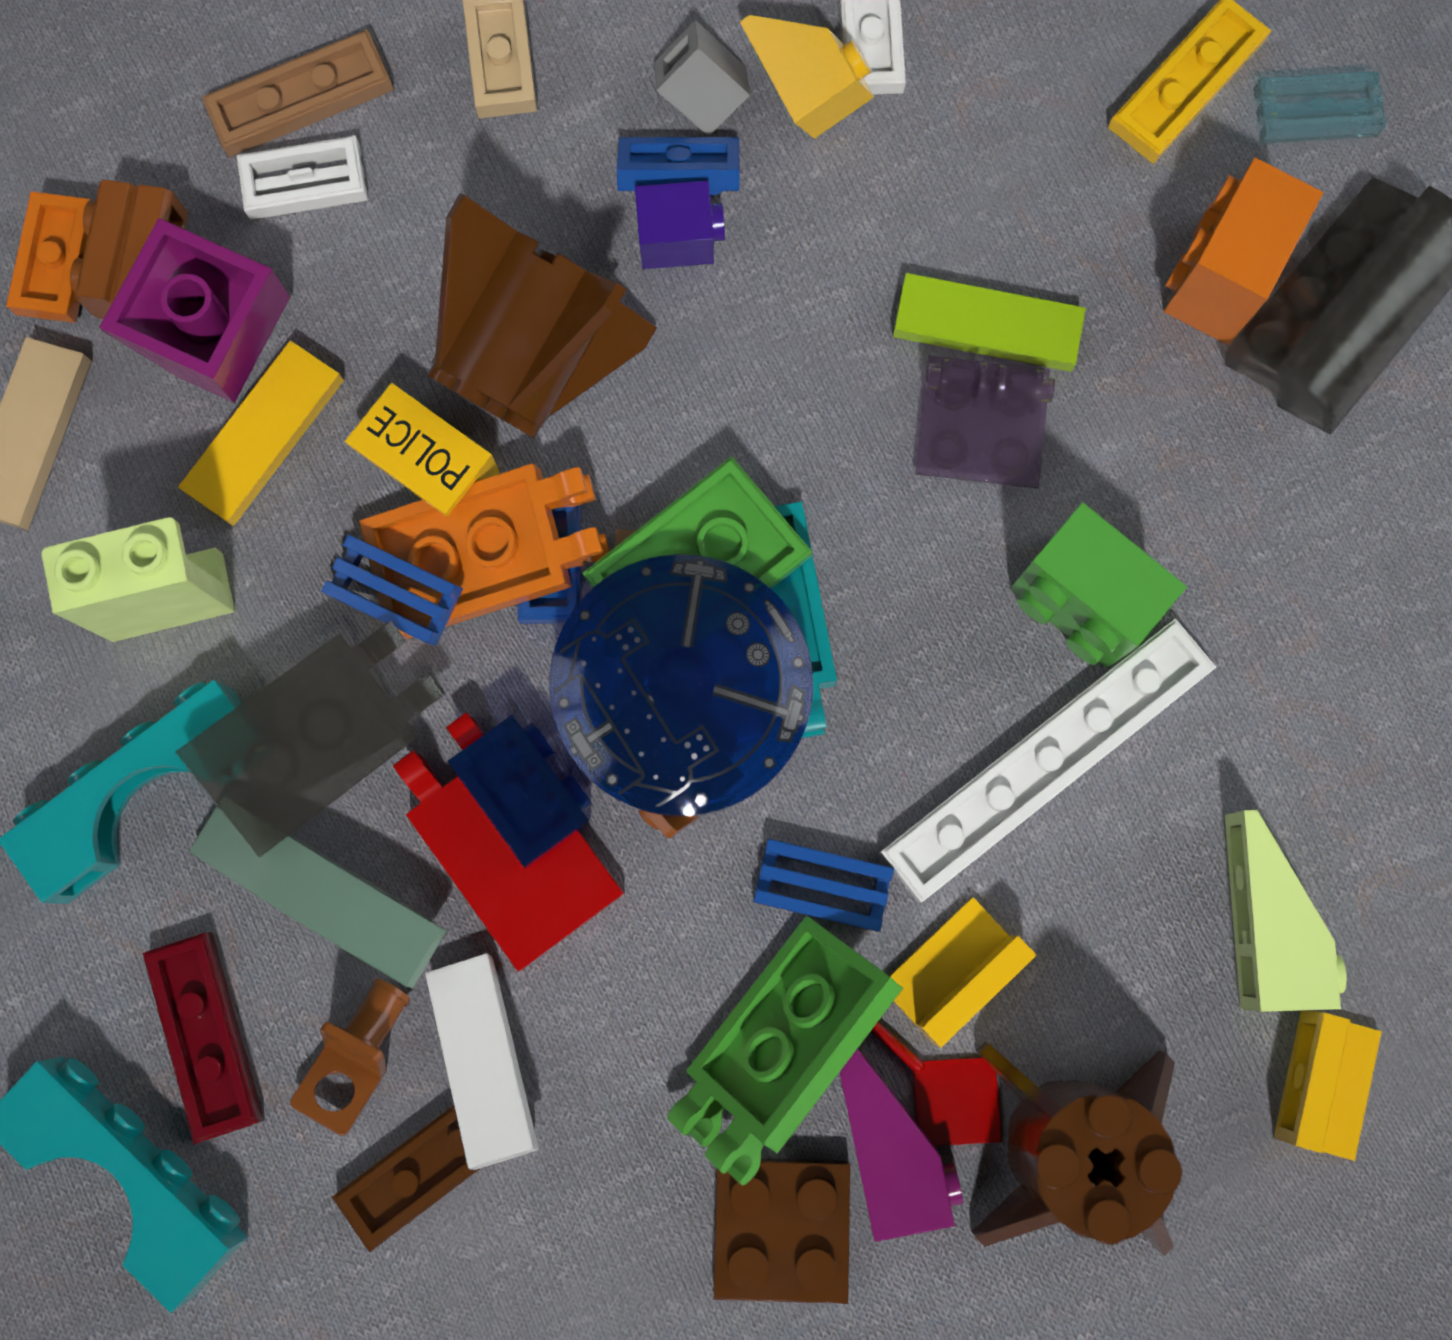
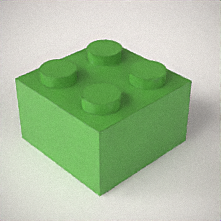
(1096, 588)

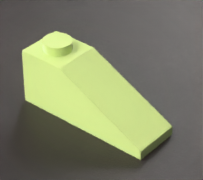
(1280, 939)

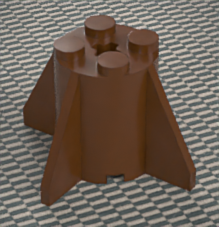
(522, 324)
(1087, 1157)

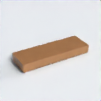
(297, 93)

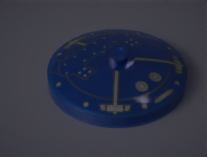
(681, 685)

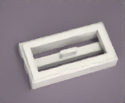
(303, 187)

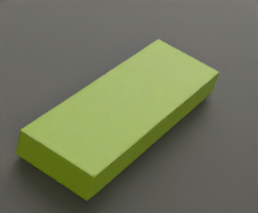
(989, 322)

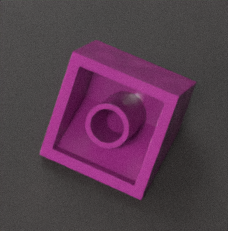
(197, 309)

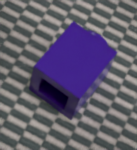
(677, 224)

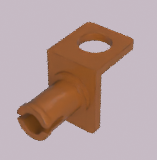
(352, 1053)

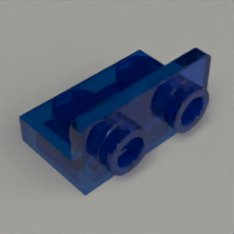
(520, 790)

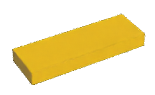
(1189, 79)
(261, 433)

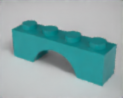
(73, 838)
(176, 1229)

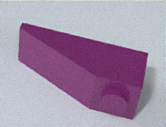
(897, 1161)

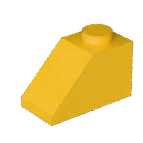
(810, 70)

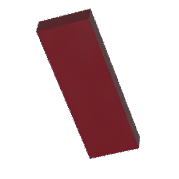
(203, 1037)

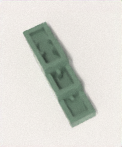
(326, 899)

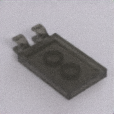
(306, 738)

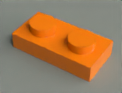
(46, 251)

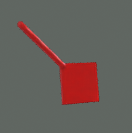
(952, 1096)

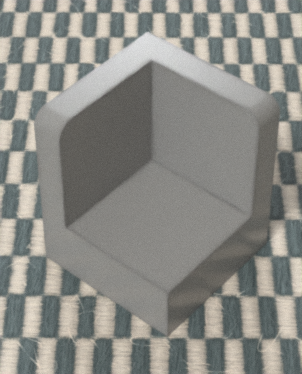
(701, 78)

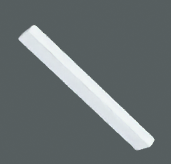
(1047, 761)

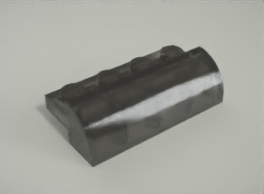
(1350, 303)

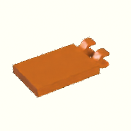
(492, 544)

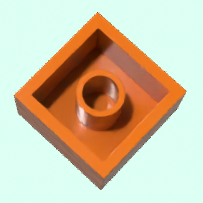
(1240, 250)

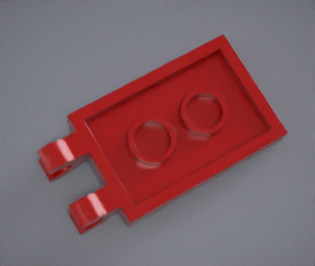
(518, 905)

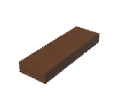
(406, 1181)

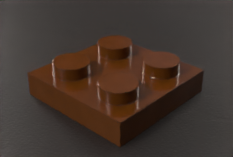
(784, 1233)

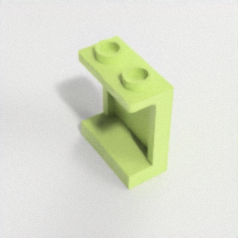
(135, 581)

